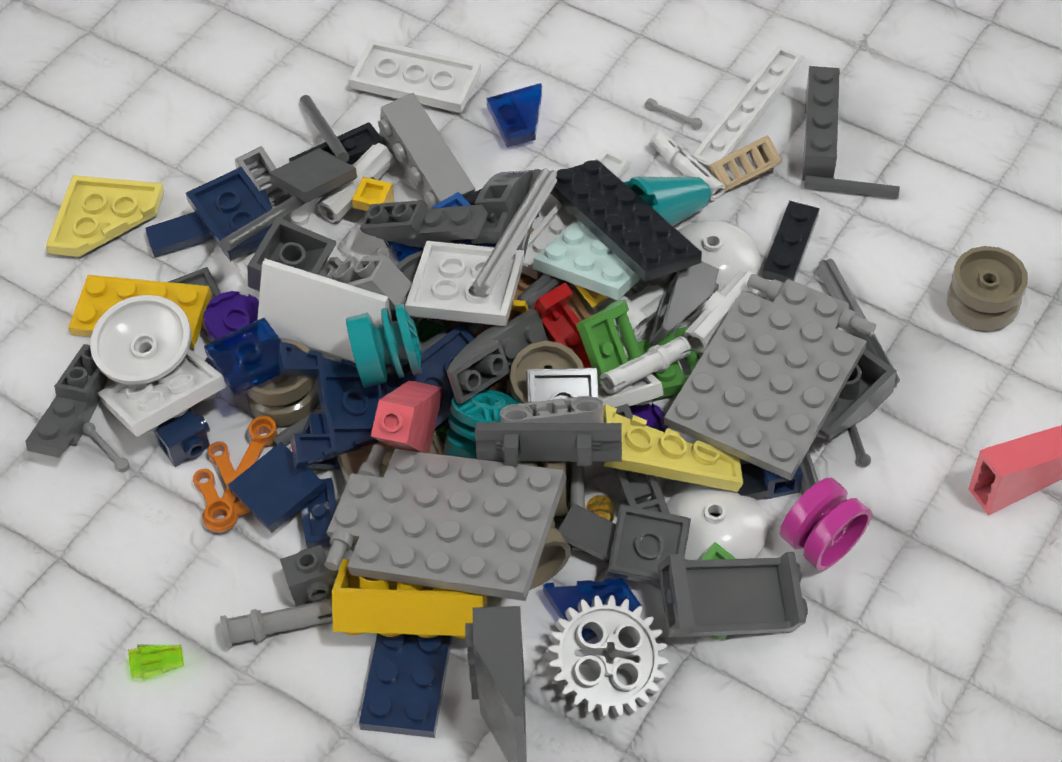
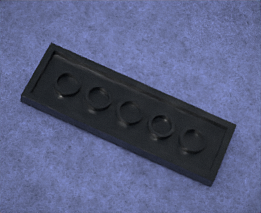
(624, 221)

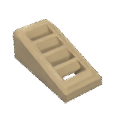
(762, 153)

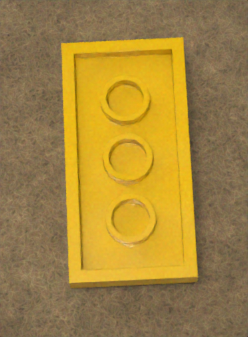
(104, 292)

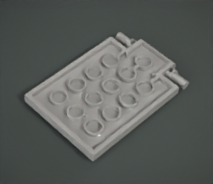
(771, 374)
(446, 522)

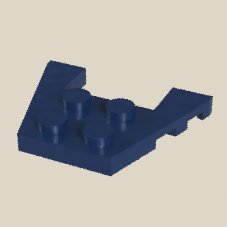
(345, 405)

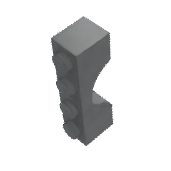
(821, 122)

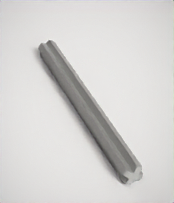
(514, 233)

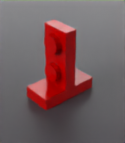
(561, 321)

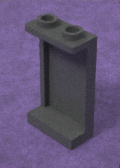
(731, 595)

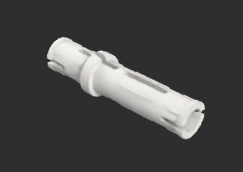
(678, 157)
(656, 359)

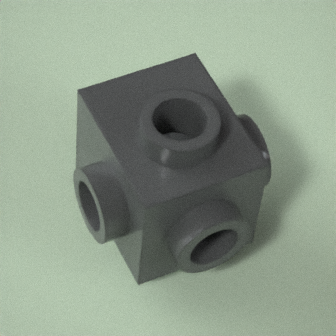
(308, 576)

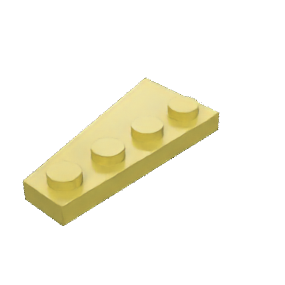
(671, 457)

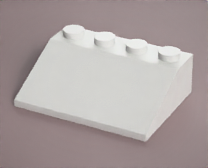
(314, 308)

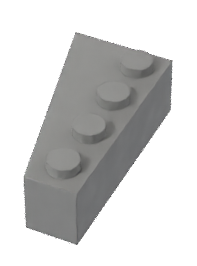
(422, 151)
(372, 274)

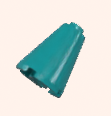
(672, 196)

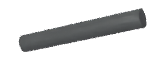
(852, 186)

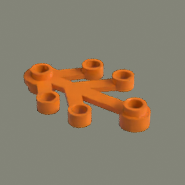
(228, 503)

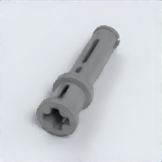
(259, 624)

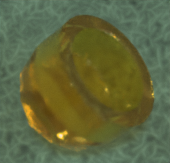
(601, 506)

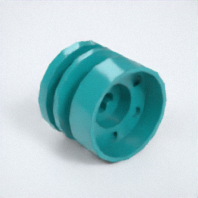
(384, 345)
(480, 408)

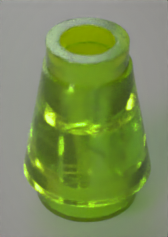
(152, 660)

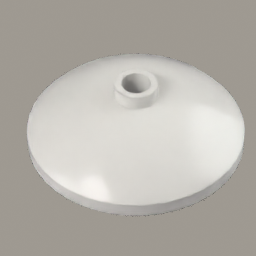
(724, 248)
(137, 326)
(738, 529)

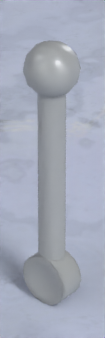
(651, 105)
(121, 464)

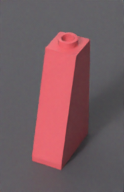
(408, 416)
(1017, 469)

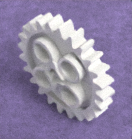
(606, 690)

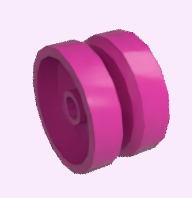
(825, 523)

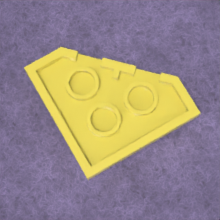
(99, 211)

